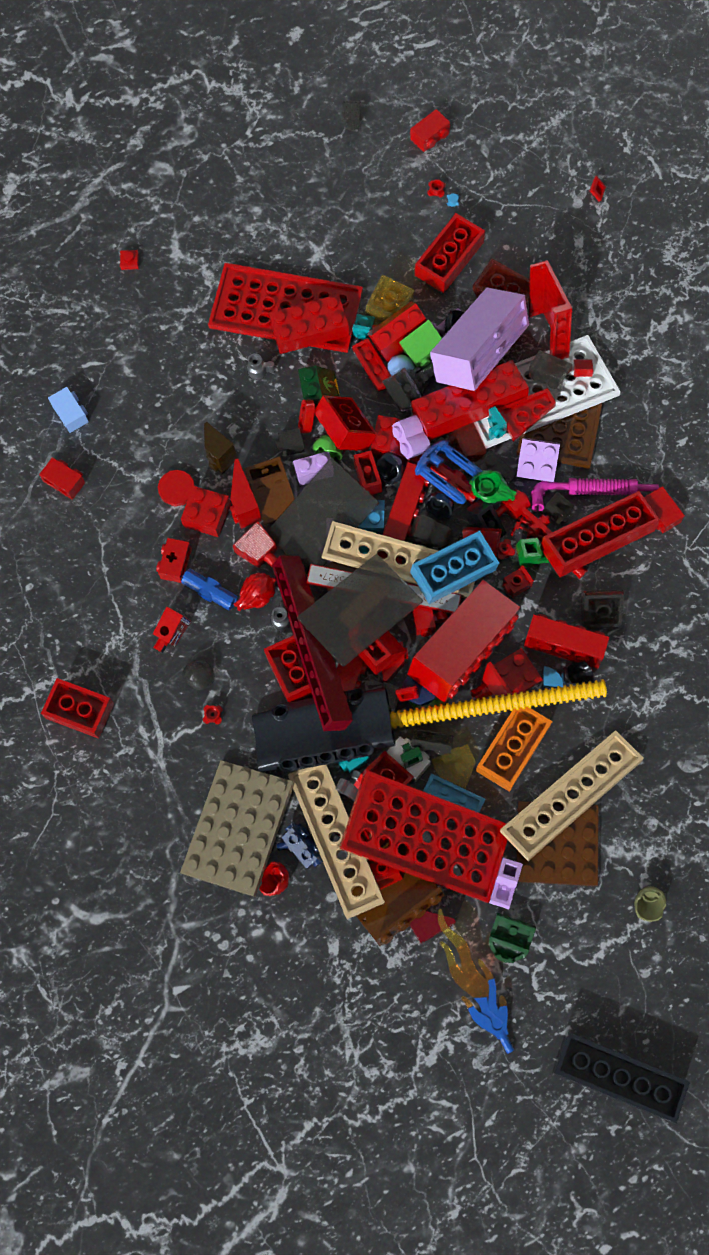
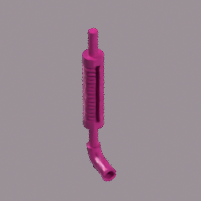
(588, 487)

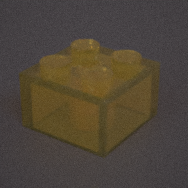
(388, 298)

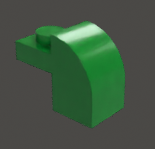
(530, 552)

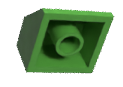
(420, 344)

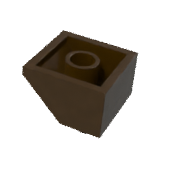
(219, 449)

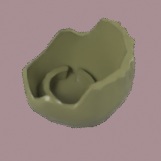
(650, 903)

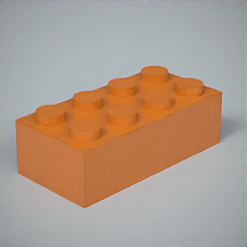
(513, 747)

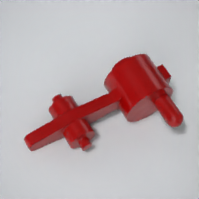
(520, 507)

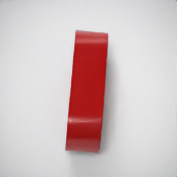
(306, 416)

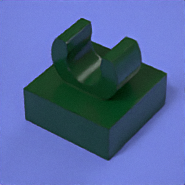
(410, 756)

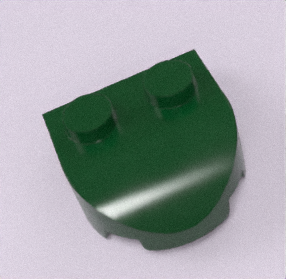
(510, 938)

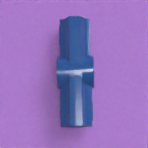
(209, 589)

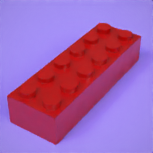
(457, 407)
(599, 533)

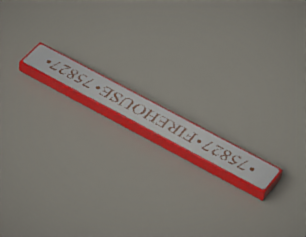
(331, 577)

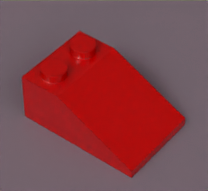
(386, 441)
(244, 506)

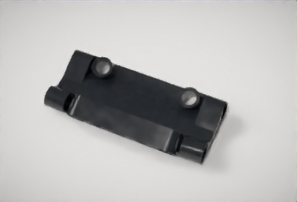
(294, 737)

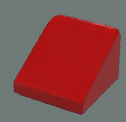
(583, 368)
(407, 693)

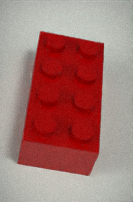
(449, 253)
(309, 324)
(566, 641)

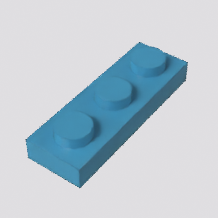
(448, 791)

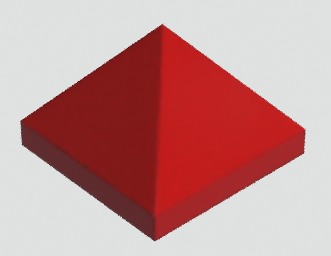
(597, 188)

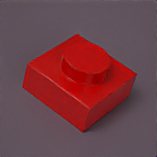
(129, 259)

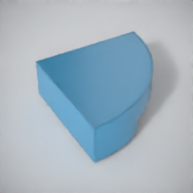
(551, 678)

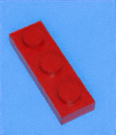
(371, 363)

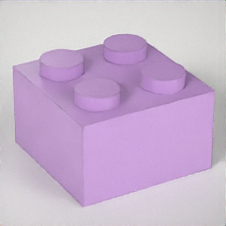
(538, 459)

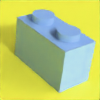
(68, 410)

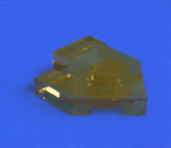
(455, 766)

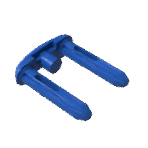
(432, 456)

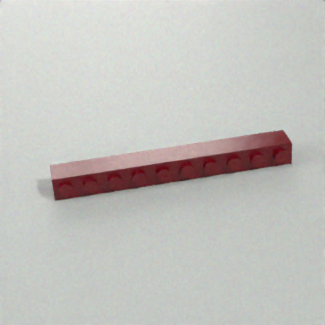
(316, 659)

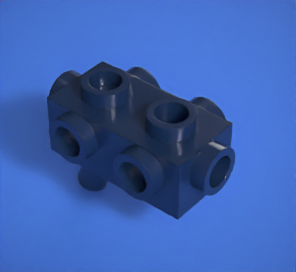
(301, 844)

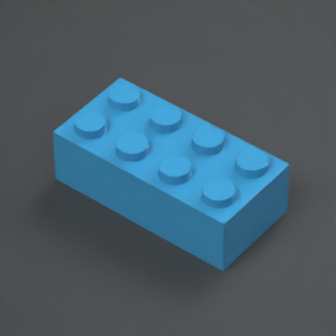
(454, 567)

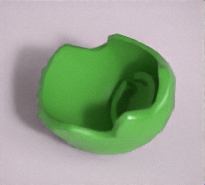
(325, 444)

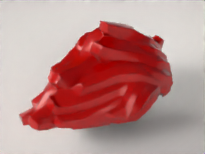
(256, 591)

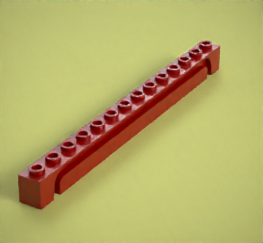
(397, 527)

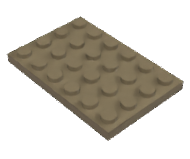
(237, 828)

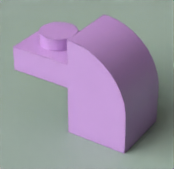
(505, 883)

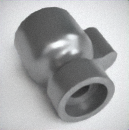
(258, 368)
(279, 618)
(346, 788)

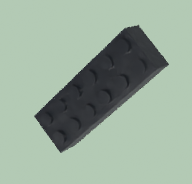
(621, 1077)

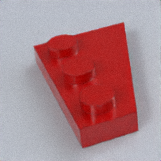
(526, 412)

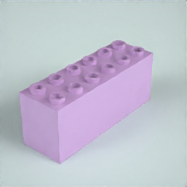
(480, 338)

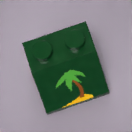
(316, 382)

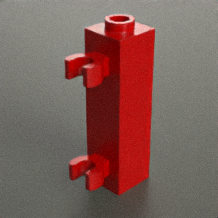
(425, 620)

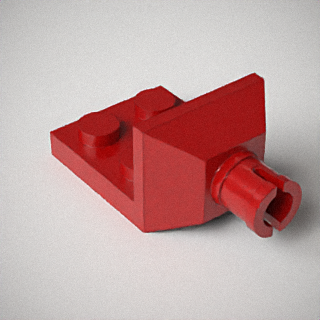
(508, 676)

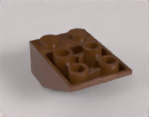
(270, 488)

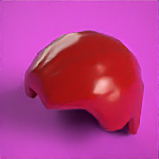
(274, 879)

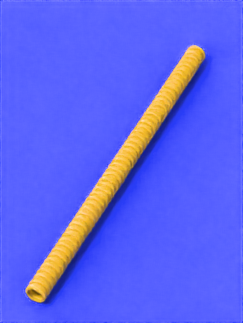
(498, 704)

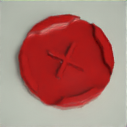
(175, 487)

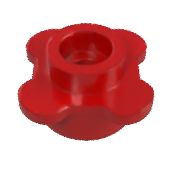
(436, 184)
(501, 554)
(208, 710)

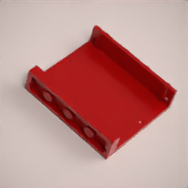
(549, 298)

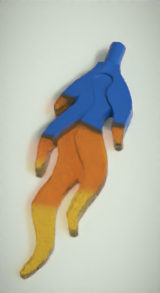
(482, 990)

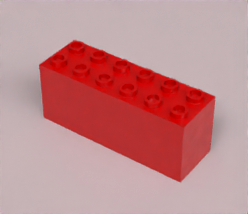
(464, 641)

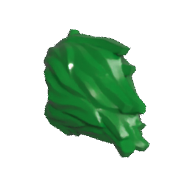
(491, 487)

